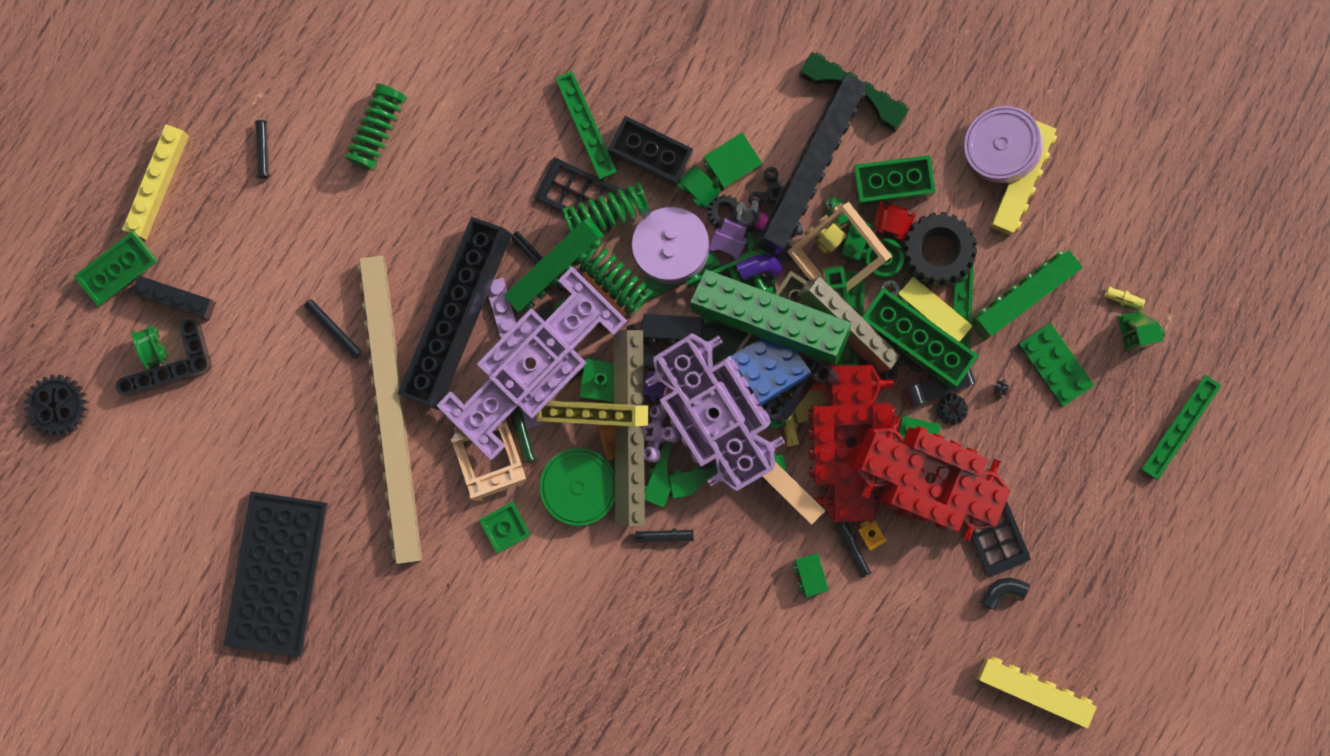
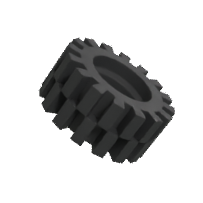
(718, 202)

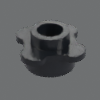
(1001, 388)

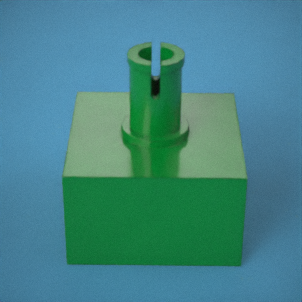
(598, 381)

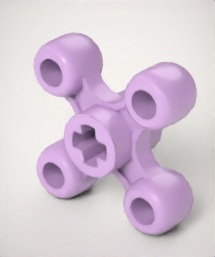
(657, 434)

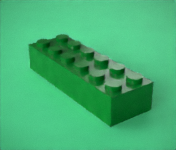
(1030, 291)
(919, 339)

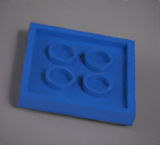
(770, 368)

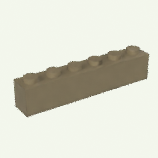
(863, 337)

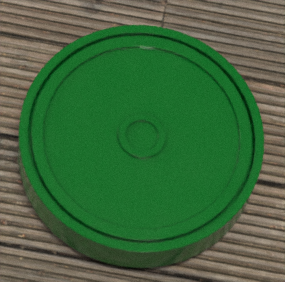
(577, 486)

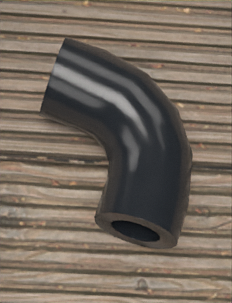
(1004, 588)

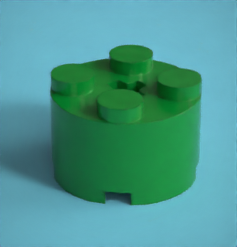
(700, 186)
(891, 266)

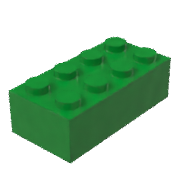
(893, 180)

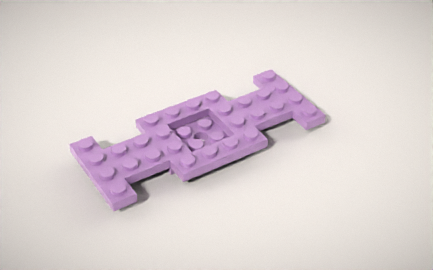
(548, 344)

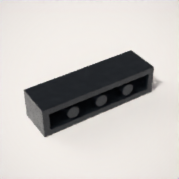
(173, 297)

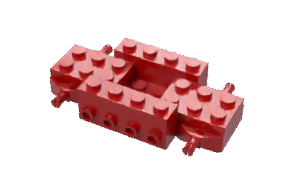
(846, 415)
(959, 485)

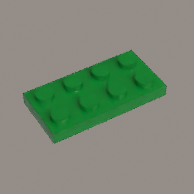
(115, 268)
(1056, 365)

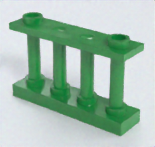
(731, 267)

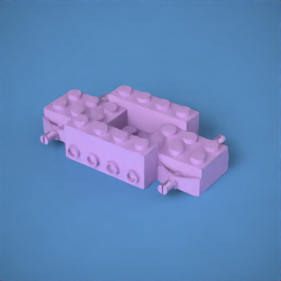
(700, 386)

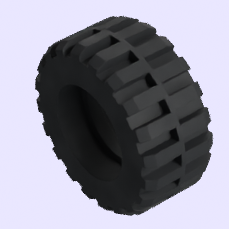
(946, 226)

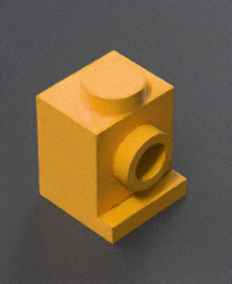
(869, 542)

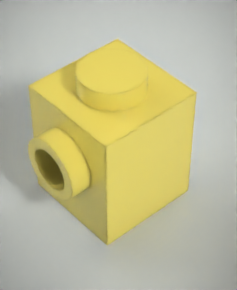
(830, 239)

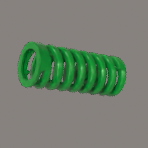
(354, 156)
(622, 201)
(631, 306)

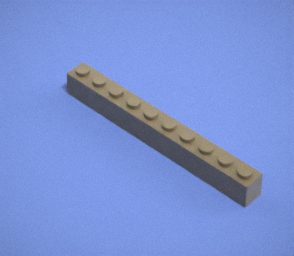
(629, 439)

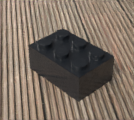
(669, 328)

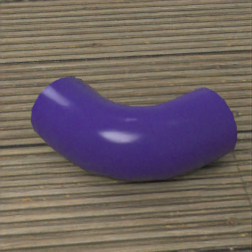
(758, 265)

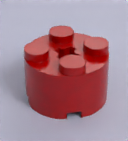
(893, 219)

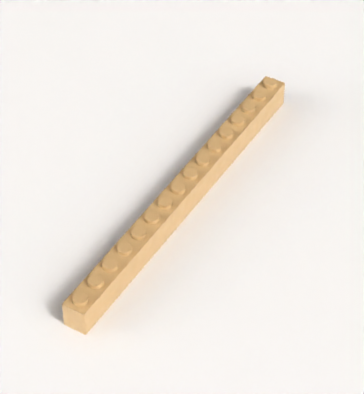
(390, 410)

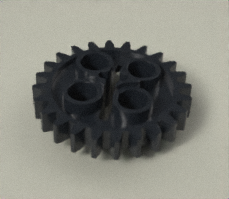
(39, 408)

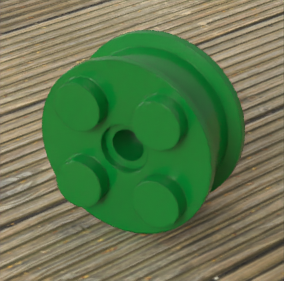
(149, 347)

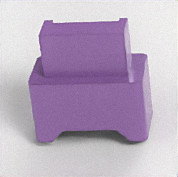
(730, 239)

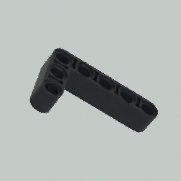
(173, 368)

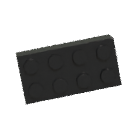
(650, 151)

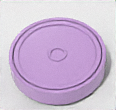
(1003, 144)
(670, 245)

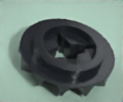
(952, 419)

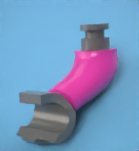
(752, 216)

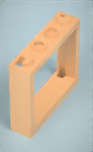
(847, 209)

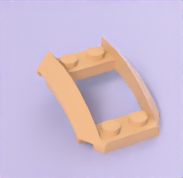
(493, 481)

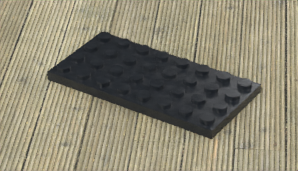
(276, 574)

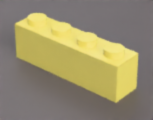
(934, 309)

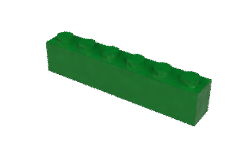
(554, 265)

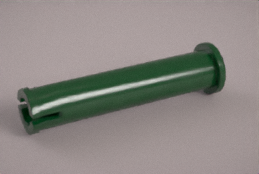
(522, 435)

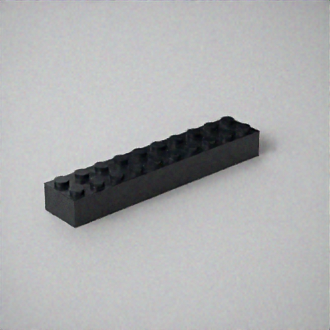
(810, 166)
(455, 313)

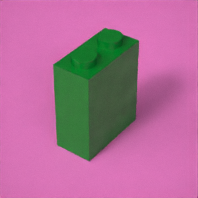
(732, 162)

